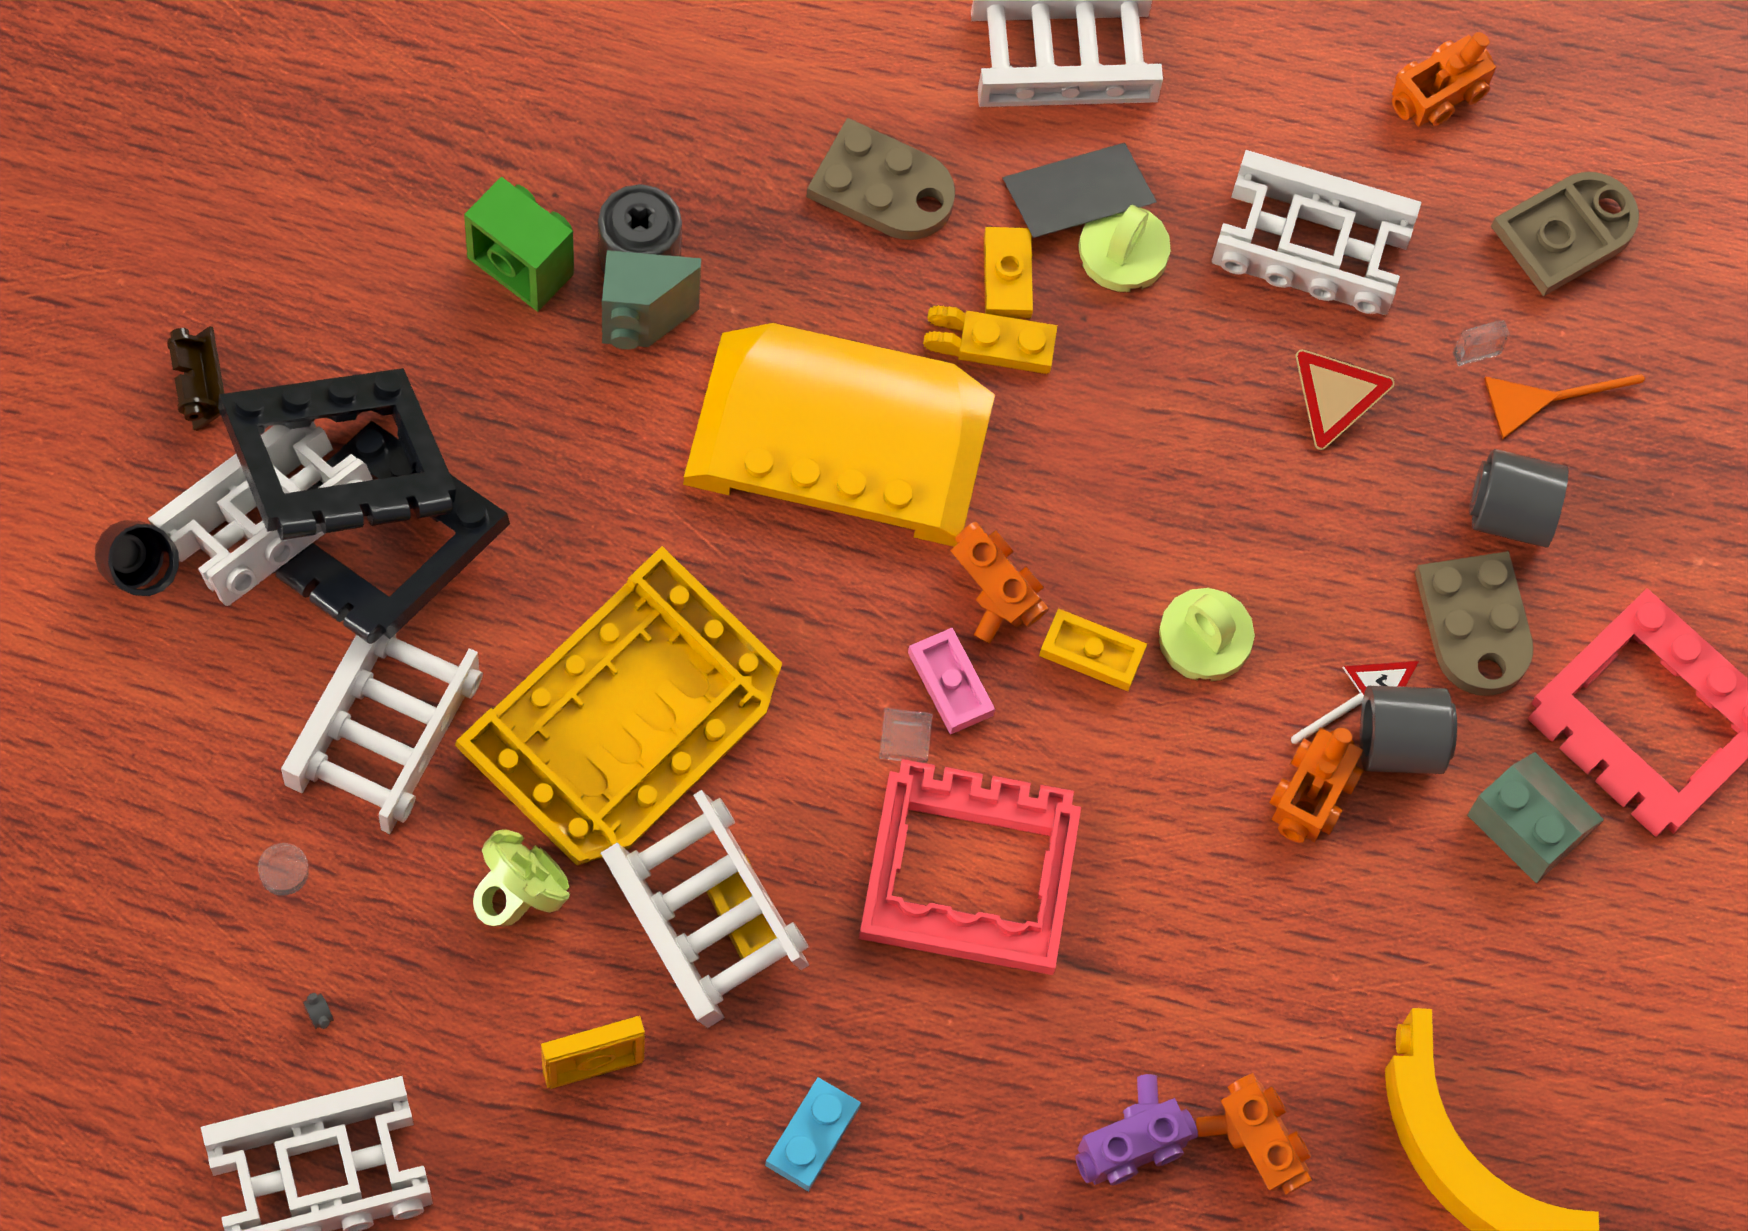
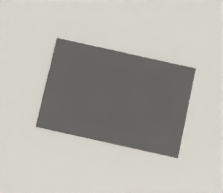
(1079, 190)

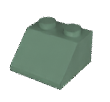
(647, 296)
(1534, 816)

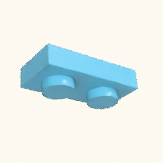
(813, 1134)

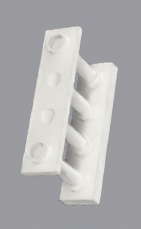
(1065, 84)
(332, 721)
(682, 950)

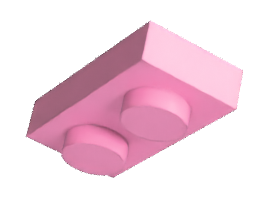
(951, 681)

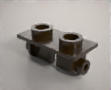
(202, 379)

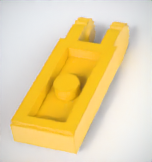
(992, 339)

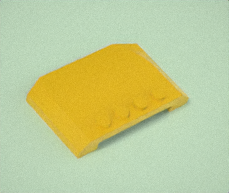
(842, 429)
(626, 712)

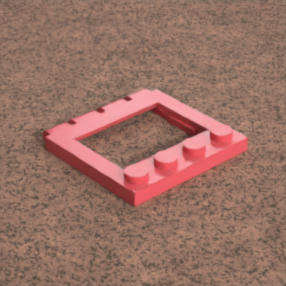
(1594, 744)
(958, 933)

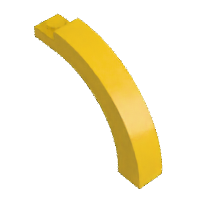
(1442, 1158)

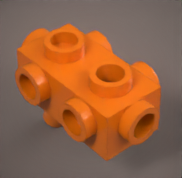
(1448, 77)
(1005, 590)
(1323, 772)
(1255, 1123)

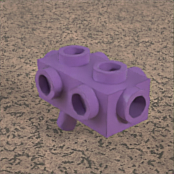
(1145, 1135)

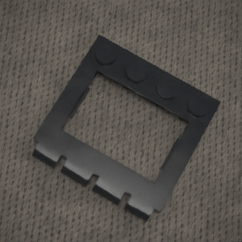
(339, 506)
(358, 602)

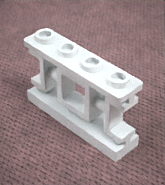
(1322, 201)
(227, 497)
(314, 1126)

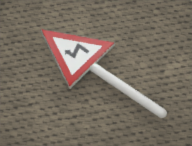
(1362, 675)

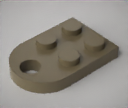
(881, 182)
(1566, 230)
(1476, 617)

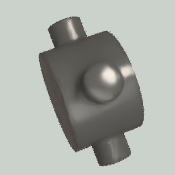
(318, 1011)

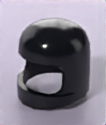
(132, 555)

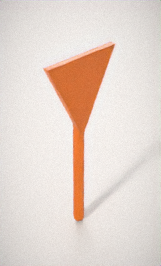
(1518, 403)

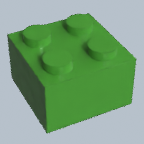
(520, 243)

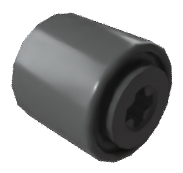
(639, 221)
(1518, 497)
(1407, 729)

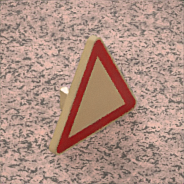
(1336, 394)

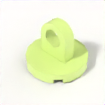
(1125, 249)
(1206, 634)
(523, 875)

